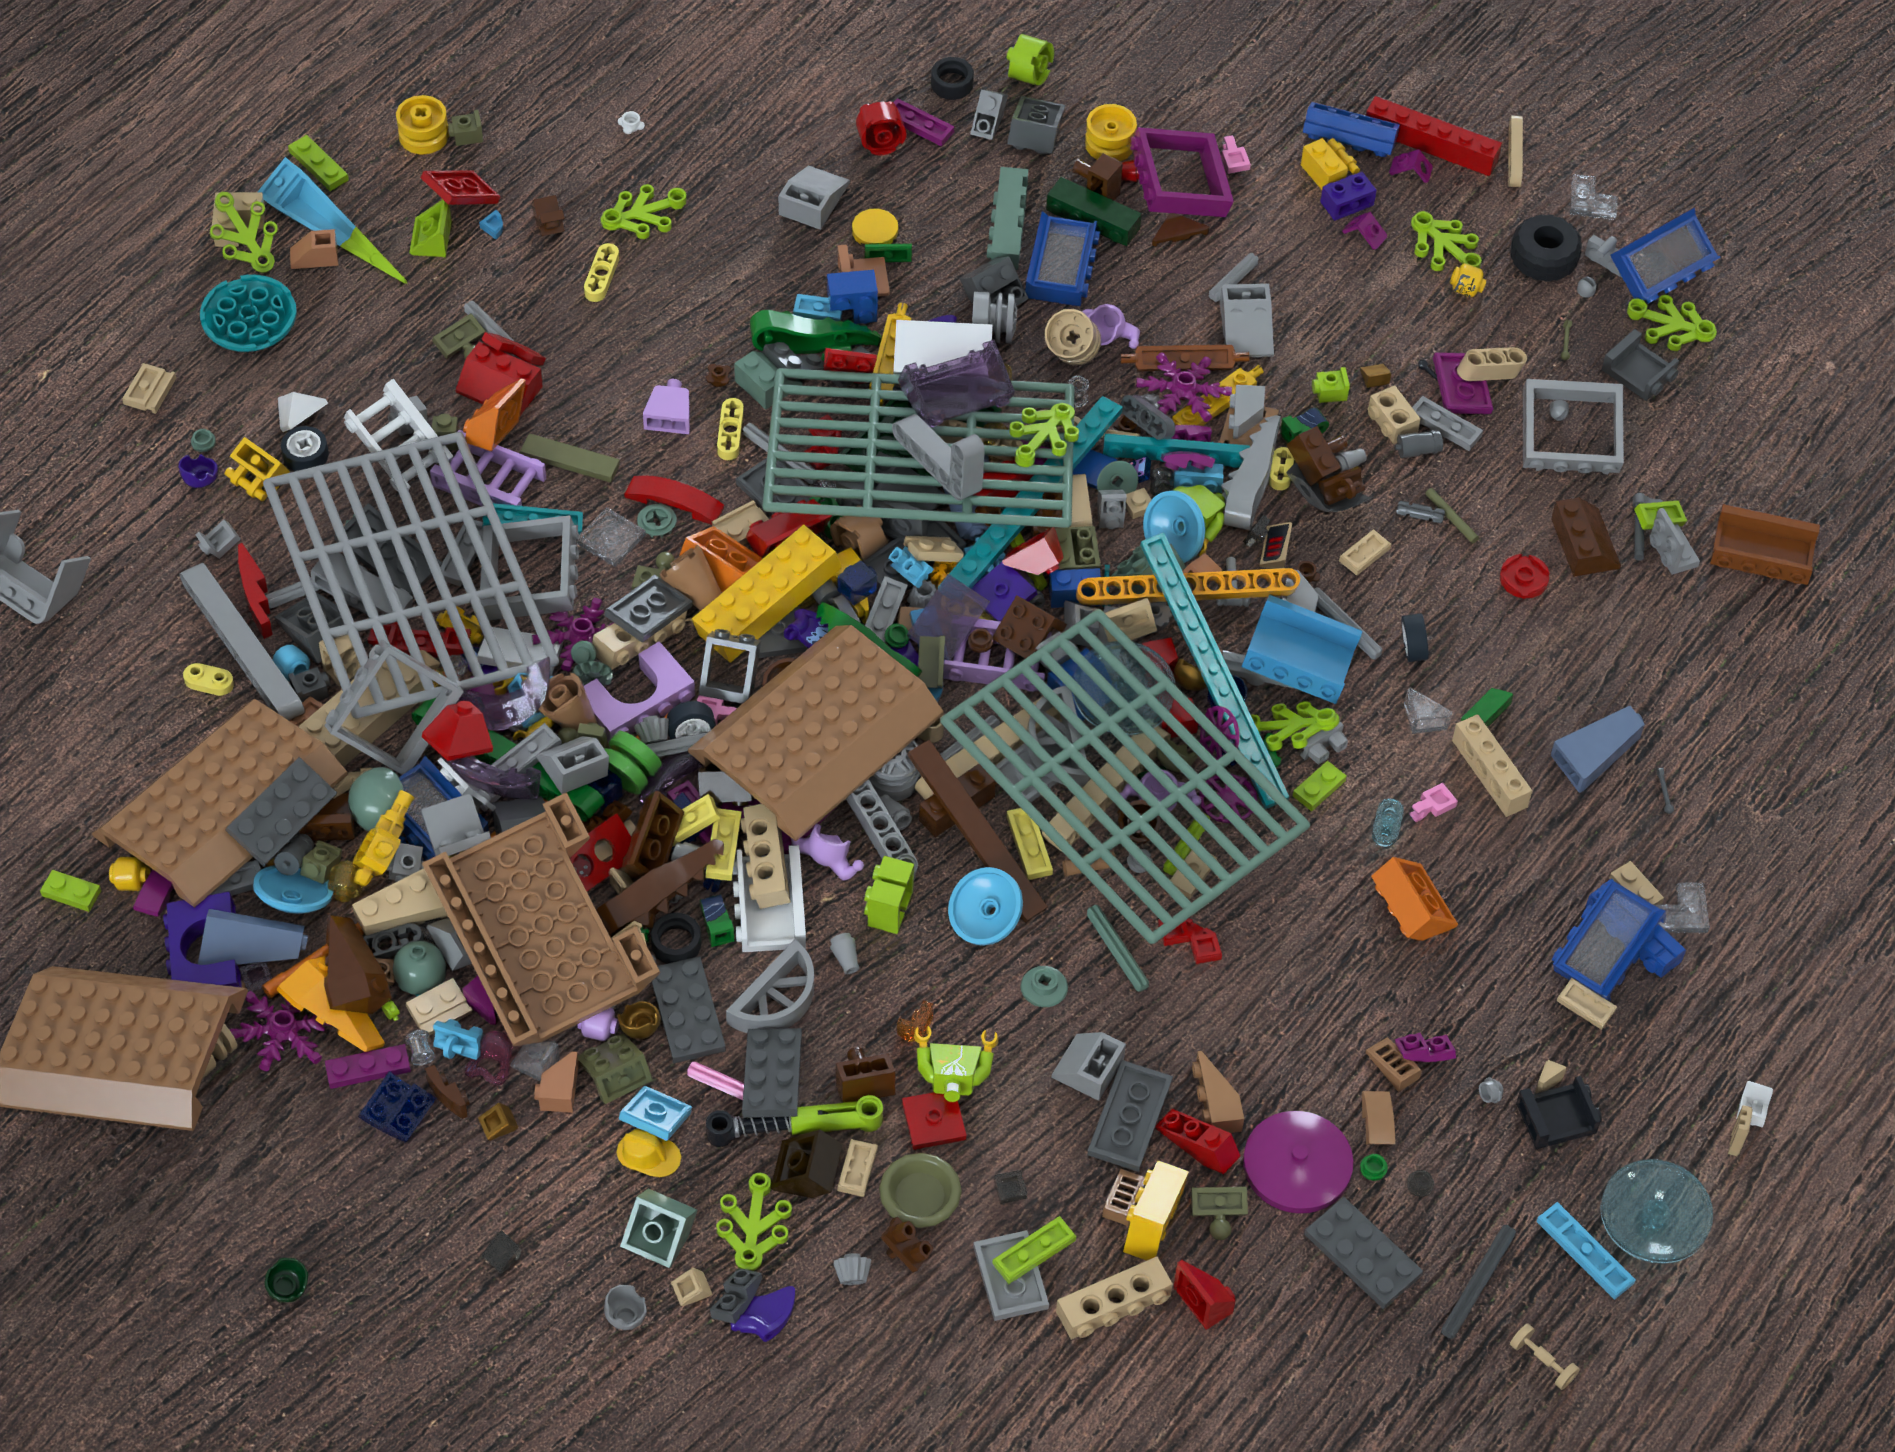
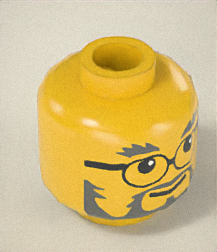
(1467, 280)

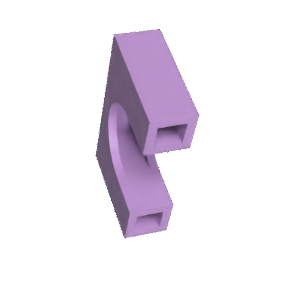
(671, 684)

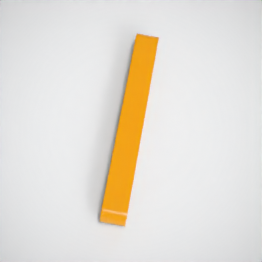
(1198, 580)

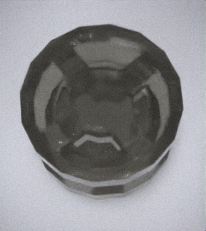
(1161, 480)

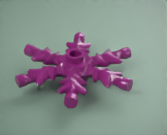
(1184, 386)
(578, 630)
(281, 1028)

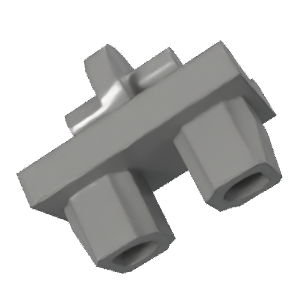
(1318, 742)

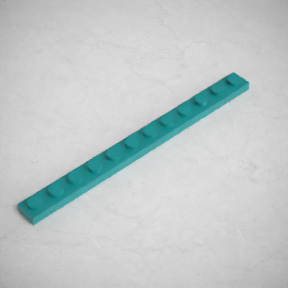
(999, 536)
(1209, 659)

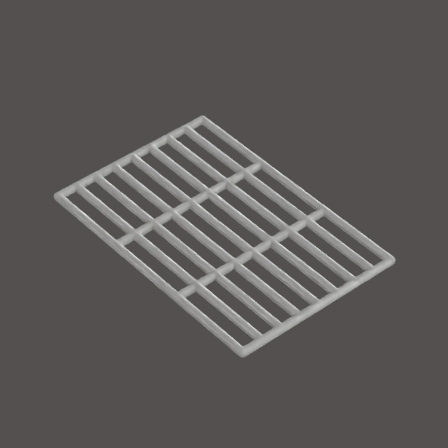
(393, 533)

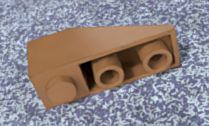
(1219, 1098)

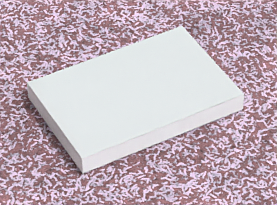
(509, 650)

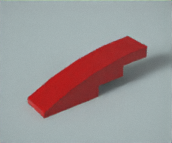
(254, 589)

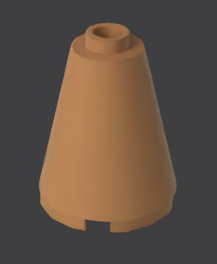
(693, 577)
(567, 702)

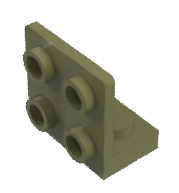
(615, 1067)

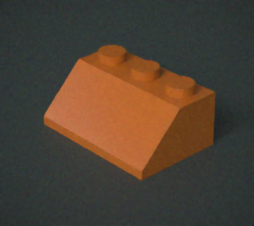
(495, 417)
(724, 555)
(1413, 899)

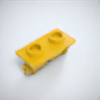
(469, 623)

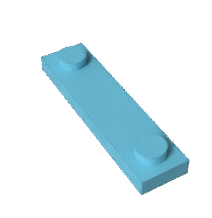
(1586, 1250)

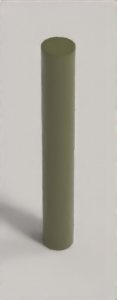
(1452, 515)

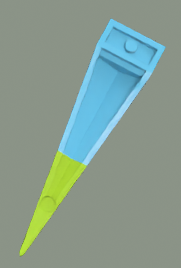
(302, 200)

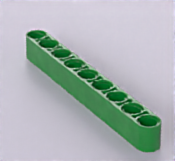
(584, 798)

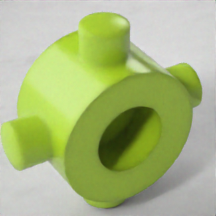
(391, 1010)

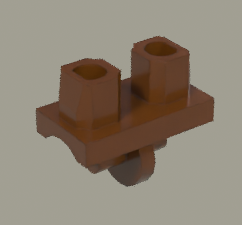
(1341, 486)
(904, 1244)

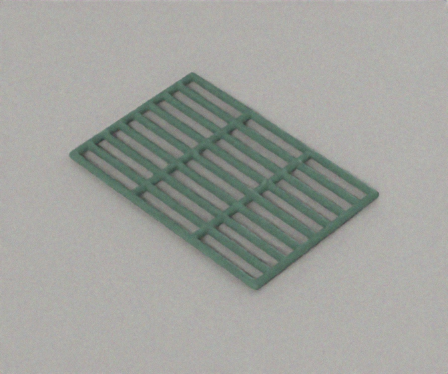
(875, 394)
(1110, 723)

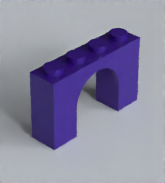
(184, 927)

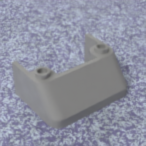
(25, 587)

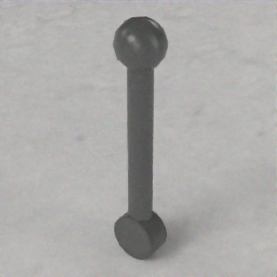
(1669, 809)

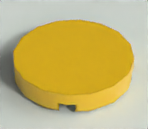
(875, 227)

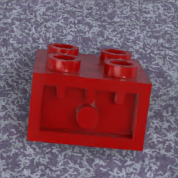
(849, 361)

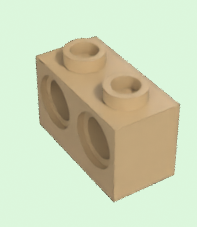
(1393, 413)
(347, 655)

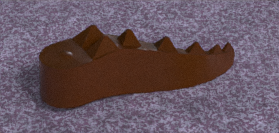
(656, 888)

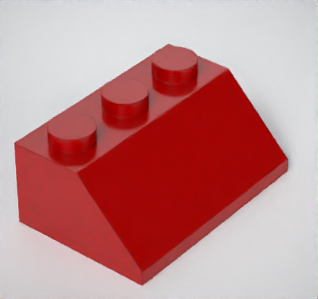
(491, 370)
(769, 534)

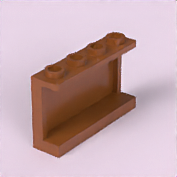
(1764, 544)

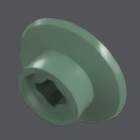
(1127, 477)
(1038, 993)

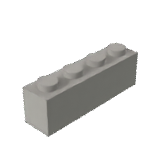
(350, 590)

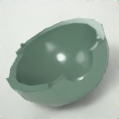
(373, 795)

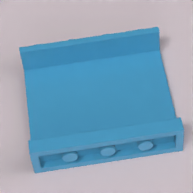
(1302, 649)

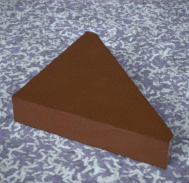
(1178, 228)

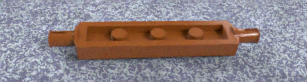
(1222, 356)

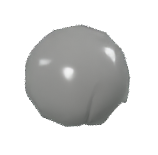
(624, 1307)

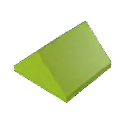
(432, 231)

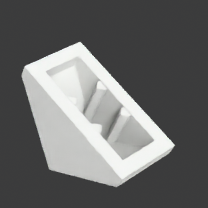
(296, 408)

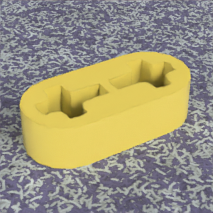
(1277, 468)

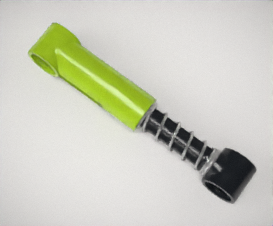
(810, 1118)

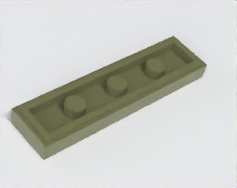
(570, 457)

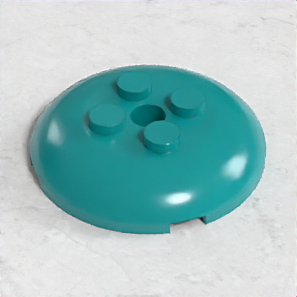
(248, 313)

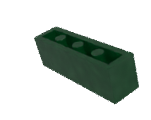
(1081, 204)

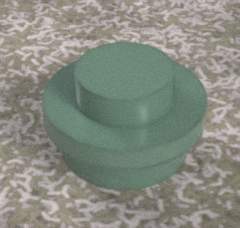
(203, 440)
(583, 652)

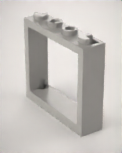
(1572, 391)
(534, 529)
(416, 744)

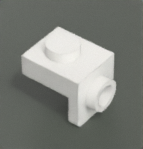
(1758, 1098)

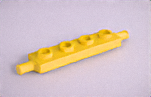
(886, 351)
(1218, 405)

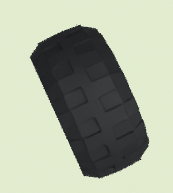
(1546, 248)

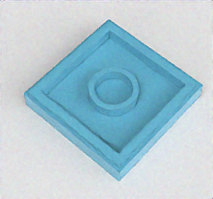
(655, 1113)

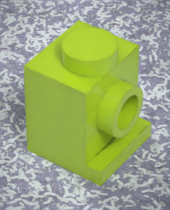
(1331, 386)

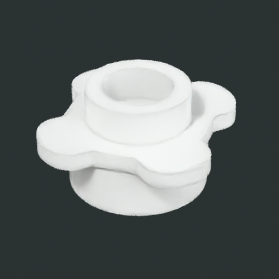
(630, 122)

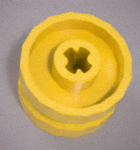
(422, 124)
(1110, 131)

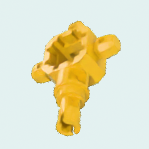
(382, 841)

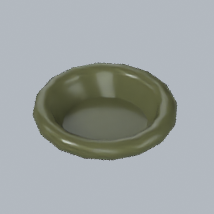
(920, 1189)

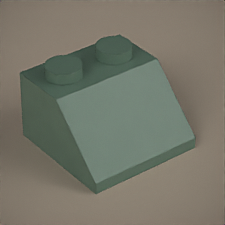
(757, 377)
(658, 1227)

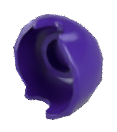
(198, 471)

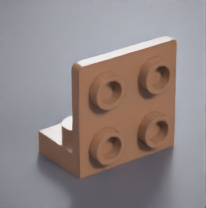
(848, 264)

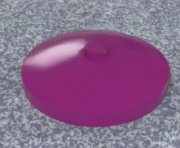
(1298, 1162)

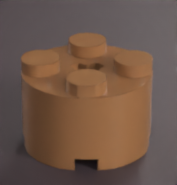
(860, 534)

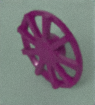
(1224, 728)
(1229, 797)

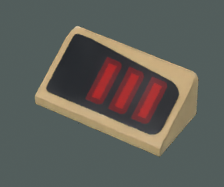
(1276, 546)

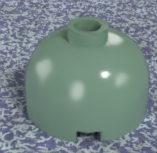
(419, 967)

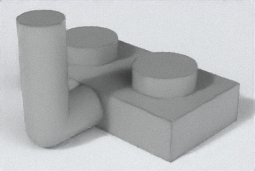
(1600, 252)

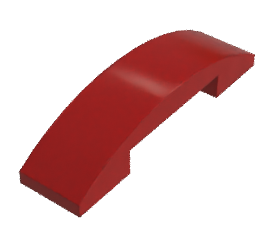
(675, 494)
(422, 638)

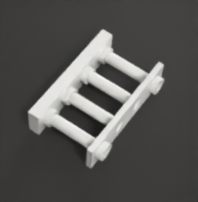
(407, 415)

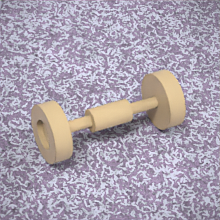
(1523, 1337)

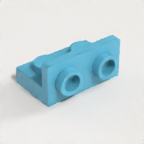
(1211, 478)

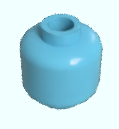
(291, 660)

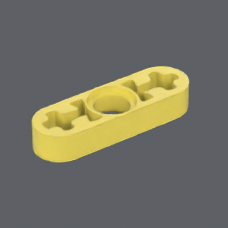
(600, 264)
(734, 437)

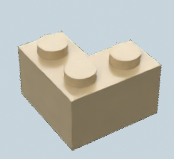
(242, 204)

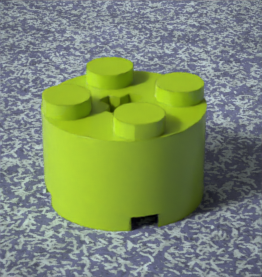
(1030, 59)

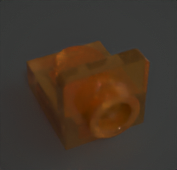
(920, 1018)

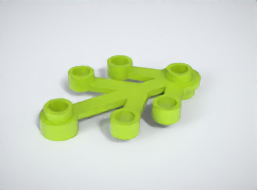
(615, 217)
(1425, 224)
(245, 235)
(1697, 330)
(1059, 415)
(1322, 719)
(753, 1226)

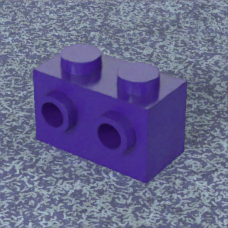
(1348, 195)

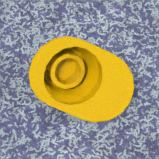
(648, 1154)

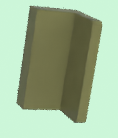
(932, 660)

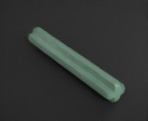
(1117, 948)

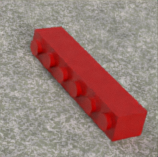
(1438, 137)

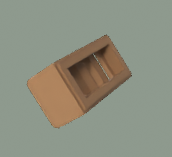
(1398, 1081)
(1116, 1213)

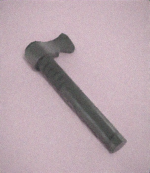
(1640, 498)

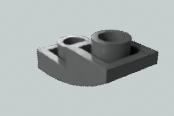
(739, 1292)

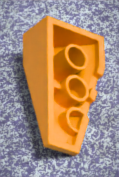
(307, 990)

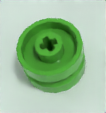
(632, 761)

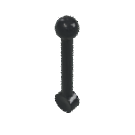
(1423, 364)

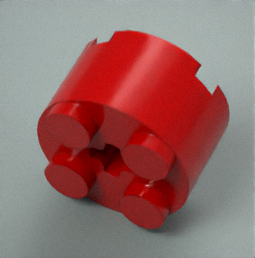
(880, 127)

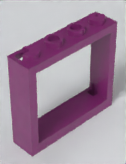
(1215, 205)

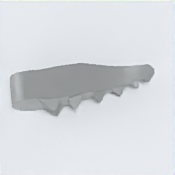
(1250, 481)

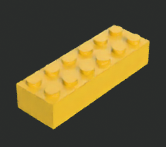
(769, 589)

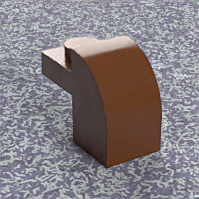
(548, 216)

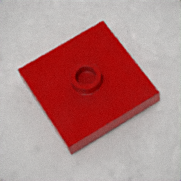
(933, 1120)

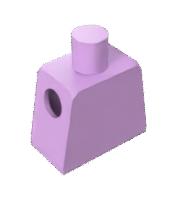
(668, 409)

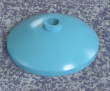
(1179, 520)
(290, 892)
(973, 901)

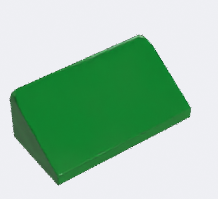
(890, 252)
(1490, 706)

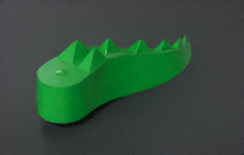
(807, 334)
(835, 617)

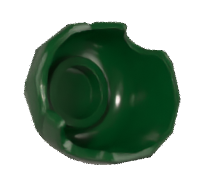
(286, 1280)

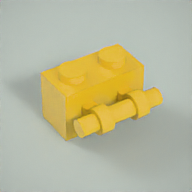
(1327, 161)
(257, 462)

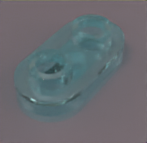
(1387, 824)

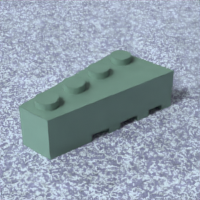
(1008, 215)

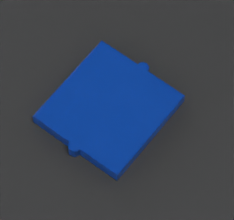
(1092, 465)

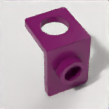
(1410, 161)
(1368, 228)

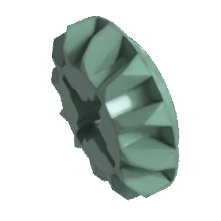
(665, 516)
(591, 670)

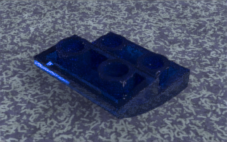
(397, 1107)

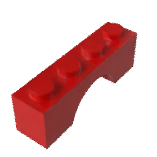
(1167, 651)

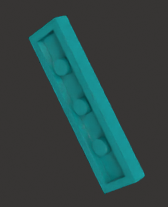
(515, 513)

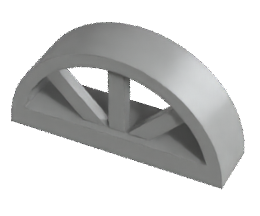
(1065, 728)
(739, 1015)

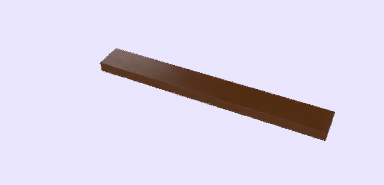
(973, 823)

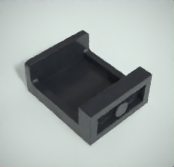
(1559, 1113)

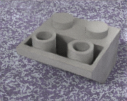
(575, 763)
(1090, 1063)

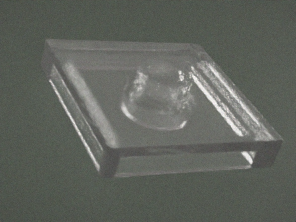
(610, 537)

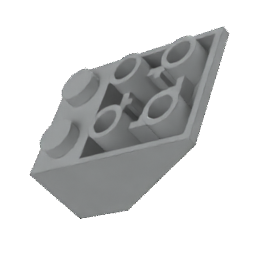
(811, 196)
(1247, 318)

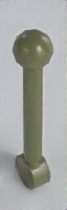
(1565, 354)

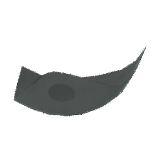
(1315, 498)

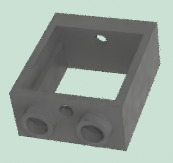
(727, 691)

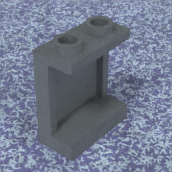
(1639, 367)

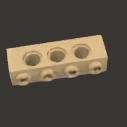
(617, 646)
(1492, 765)
(775, 889)
(1096, 1296)

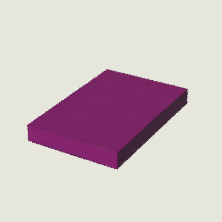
(1456, 393)

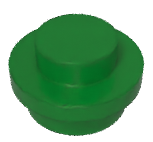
(896, 636)
(1373, 1167)

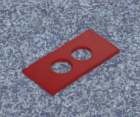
(617, 836)

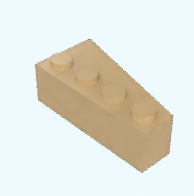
(401, 903)

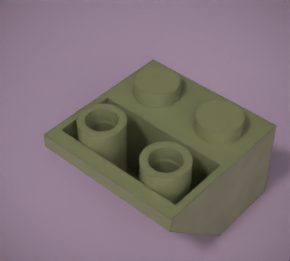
(1078, 548)

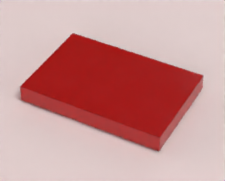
(460, 187)

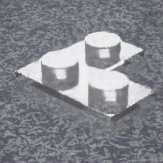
(1587, 203)
(1690, 913)

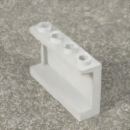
(936, 342)
(772, 926)

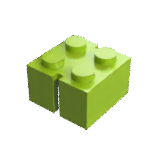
(889, 894)

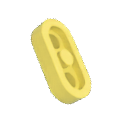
(207, 678)

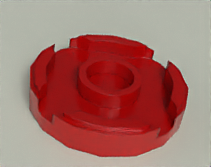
(1524, 576)

